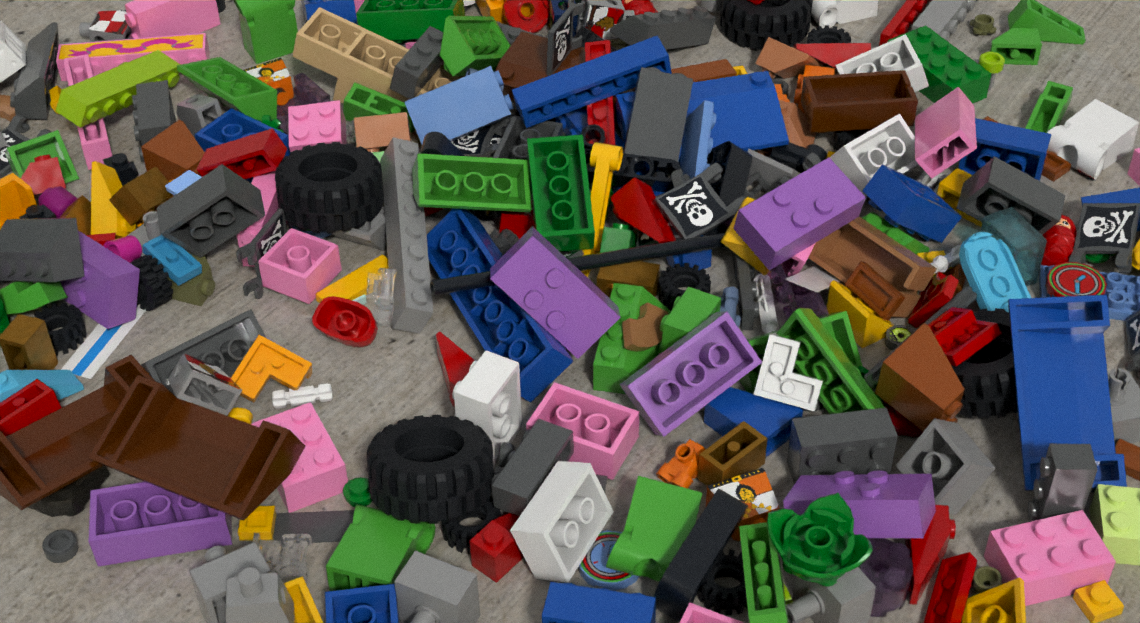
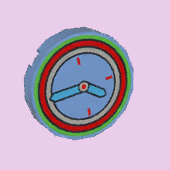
(594, 568)

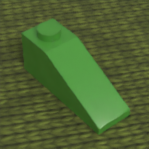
(1051, 25)
(367, 102)

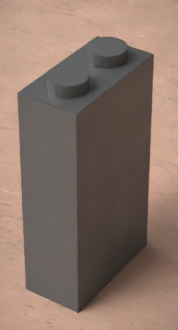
(658, 114)

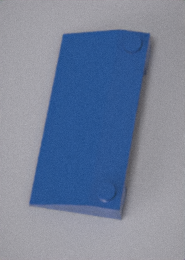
(744, 109)
(1063, 381)

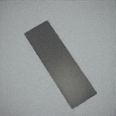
(321, 525)

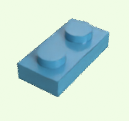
(174, 258)

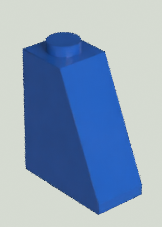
(765, 415)

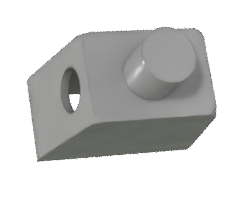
(198, 112)
(258, 598)

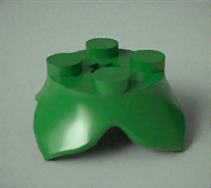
(820, 541)

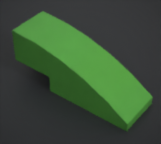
(1050, 107)
(27, 296)

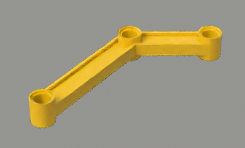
(605, 159)

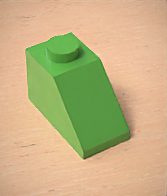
(1018, 46)

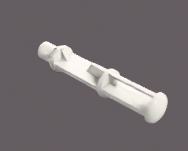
(942, 263)
(766, 303)

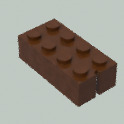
(857, 100)

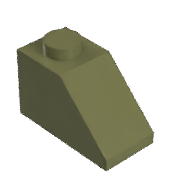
(196, 289)

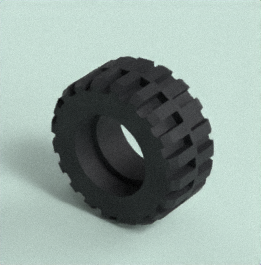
(753, 23)
(329, 187)
(989, 373)
(430, 469)

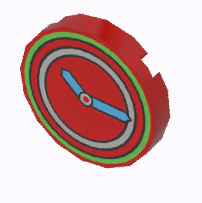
(1074, 280)

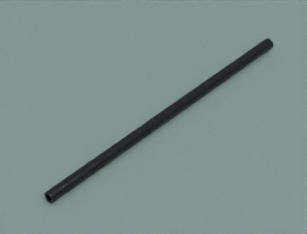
(592, 261)

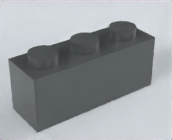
(418, 64)
(530, 465)
(1063, 481)

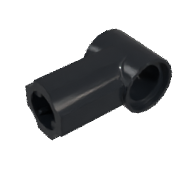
(794, 155)

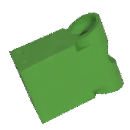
(267, 28)
(655, 528)
(375, 549)

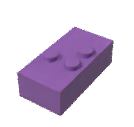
(799, 213)
(108, 288)
(554, 292)
(691, 373)
(879, 501)
(151, 522)

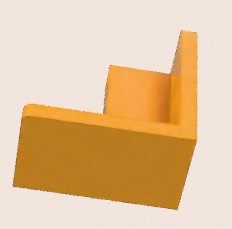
(14, 198)
(268, 361)

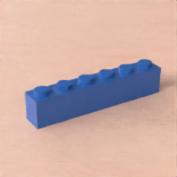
(588, 81)

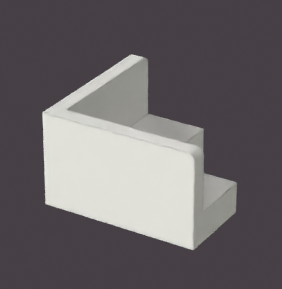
(779, 381)

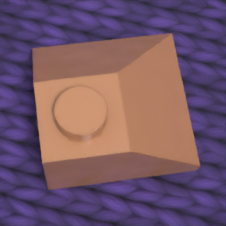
(783, 60)
(796, 127)

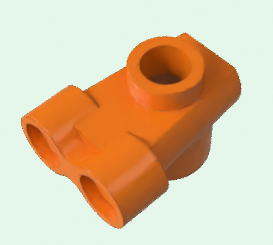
(682, 466)

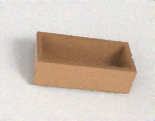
(861, 241)

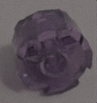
(891, 573)

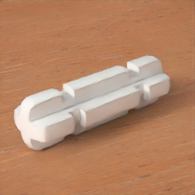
(302, 396)

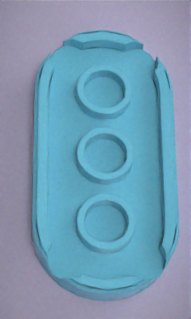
(991, 271)

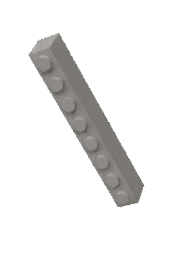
(406, 238)

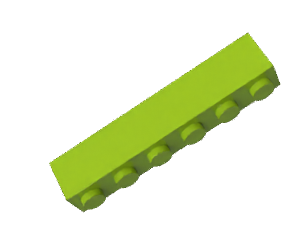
(114, 88)

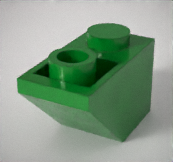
(618, 238)

